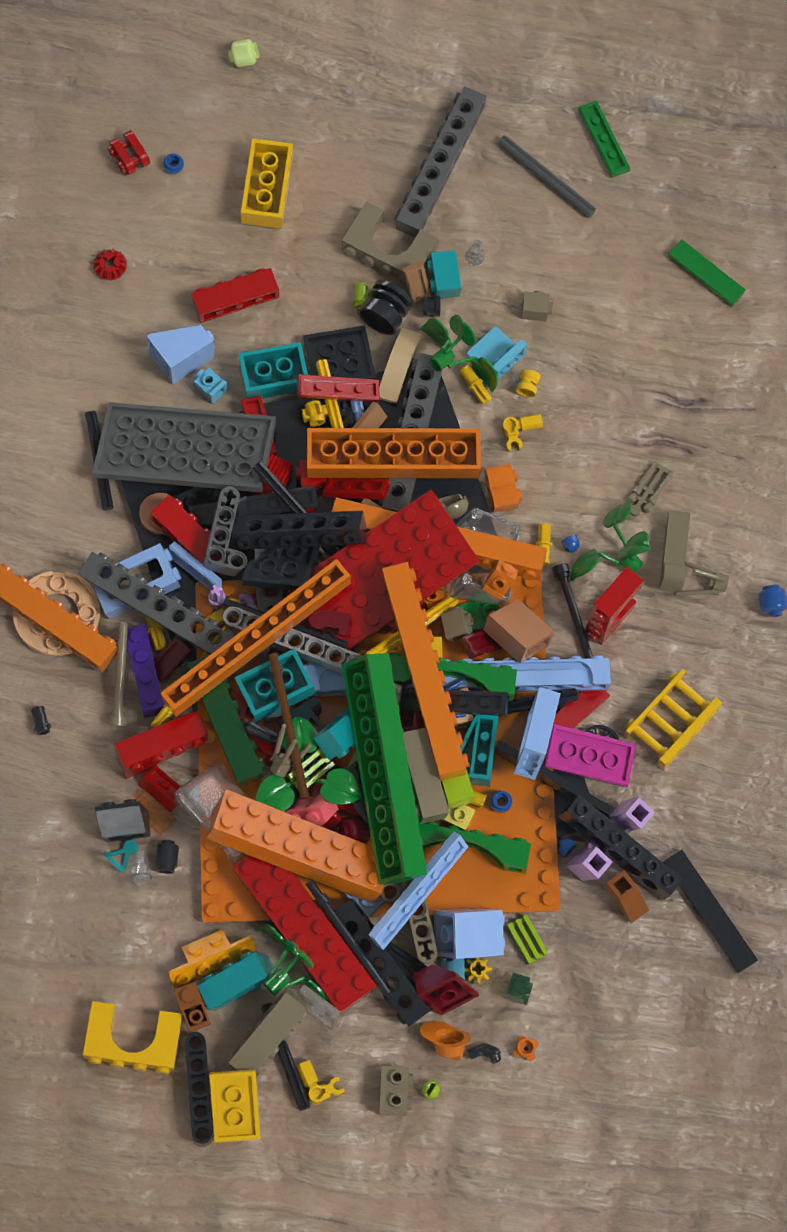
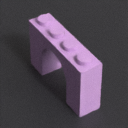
(591, 861)

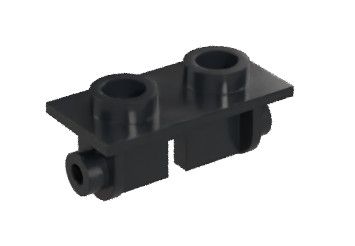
(193, 495)

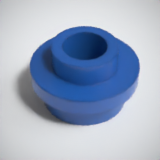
(173, 158)
(501, 795)

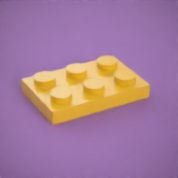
(235, 1105)

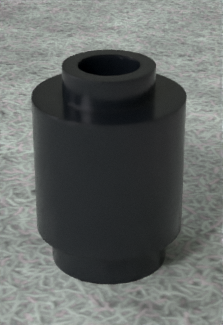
(166, 857)

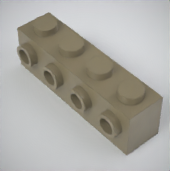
(425, 779)
(269, 1032)

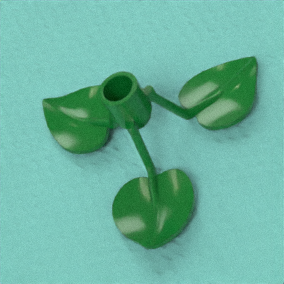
(444, 357)
(627, 555)
(338, 788)
(279, 978)

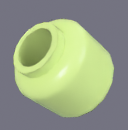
(243, 53)

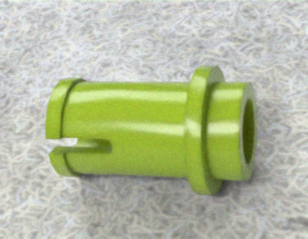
(360, 294)

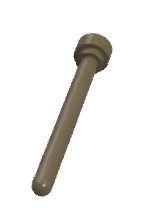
(117, 717)

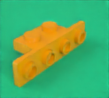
(208, 956)

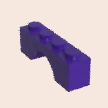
(144, 671)

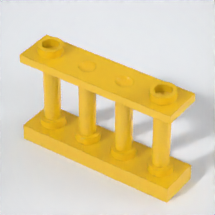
(680, 739)

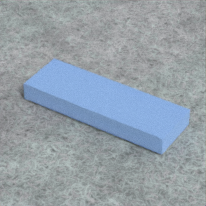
(194, 567)

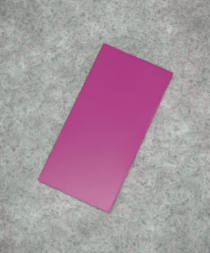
(590, 755)

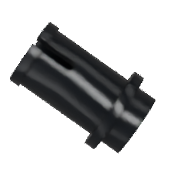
(42, 726)

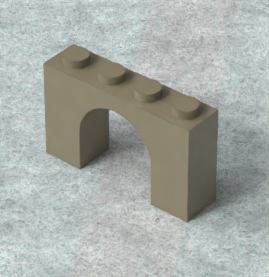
(359, 244)

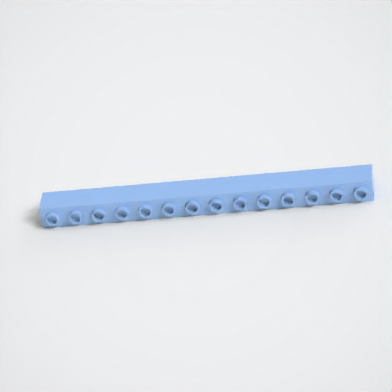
(531, 674)

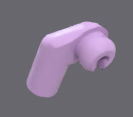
(248, 600)

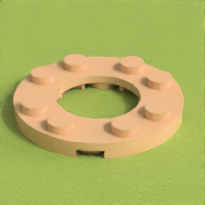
(64, 584)

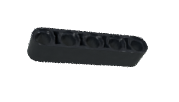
(195, 1078)

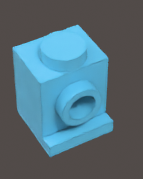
(213, 390)

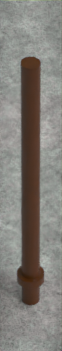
(276, 669)

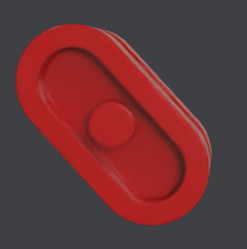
(125, 163)

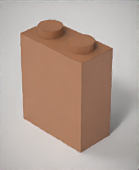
(518, 630)

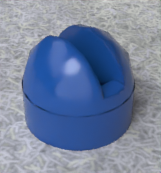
(571, 543)
(565, 846)

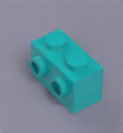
(444, 274)

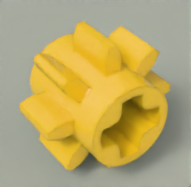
(315, 413)
(482, 966)

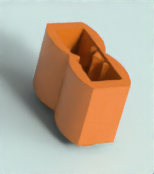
(502, 488)

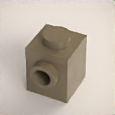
(536, 306)
(457, 624)

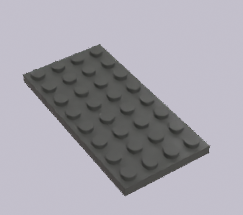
(183, 446)

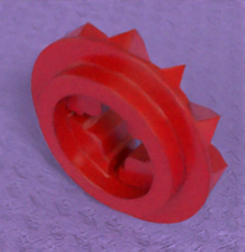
(110, 272)

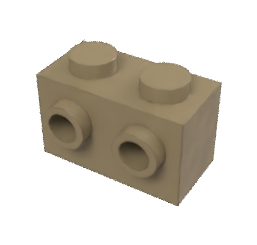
(394, 1091)

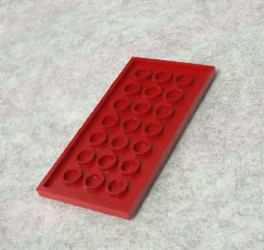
(416, 535)

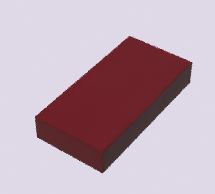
(478, 644)
(171, 658)

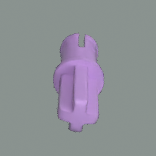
(216, 597)

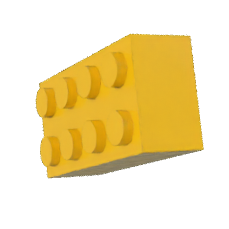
(267, 183)

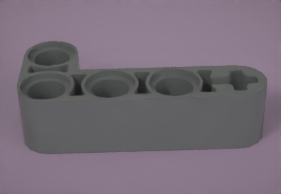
(224, 530)

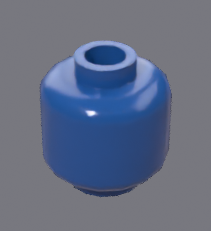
(773, 600)

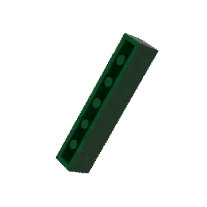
(231, 732)

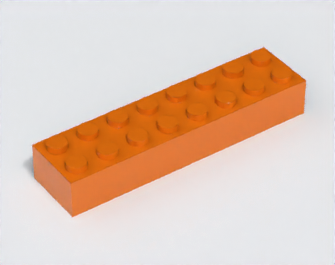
(393, 453)
(295, 845)

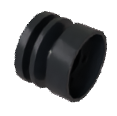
(385, 307)

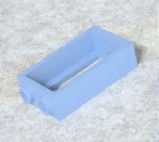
(167, 582)
(537, 733)

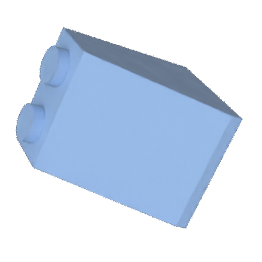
(181, 350)
(469, 933)

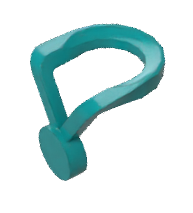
(130, 848)

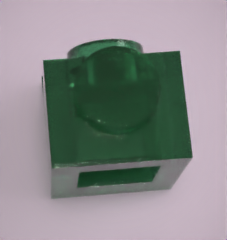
(519, 989)

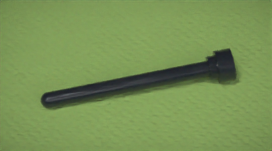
(562, 572)

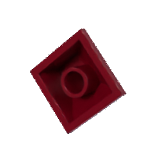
(443, 988)

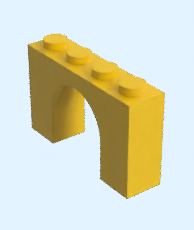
(159, 1055)

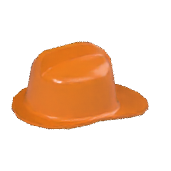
(447, 1040)

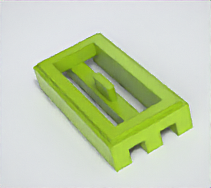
(329, 764)
(518, 922)

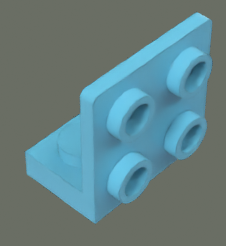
(499, 351)

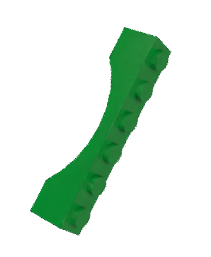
(481, 675)
(507, 853)

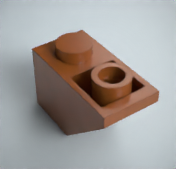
(626, 896)
(192, 1007)

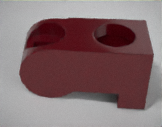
(332, 620)

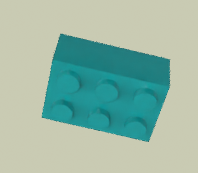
(272, 370)
(259, 686)

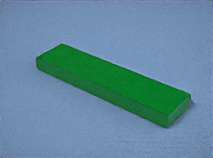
(604, 139)
(706, 272)

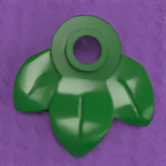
(478, 612)

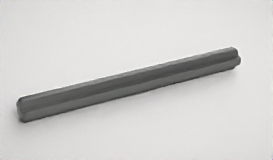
(547, 176)

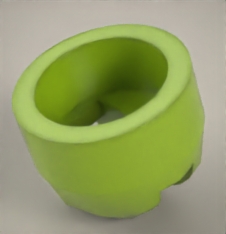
(435, 1092)

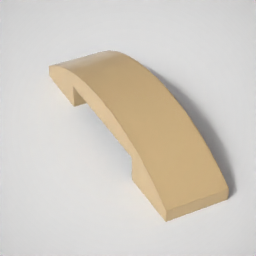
(398, 365)

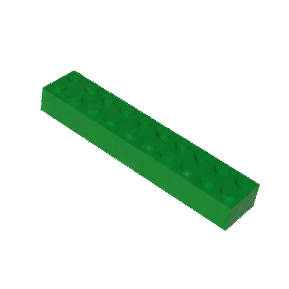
(384, 769)

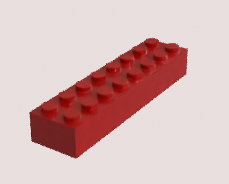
(302, 921)

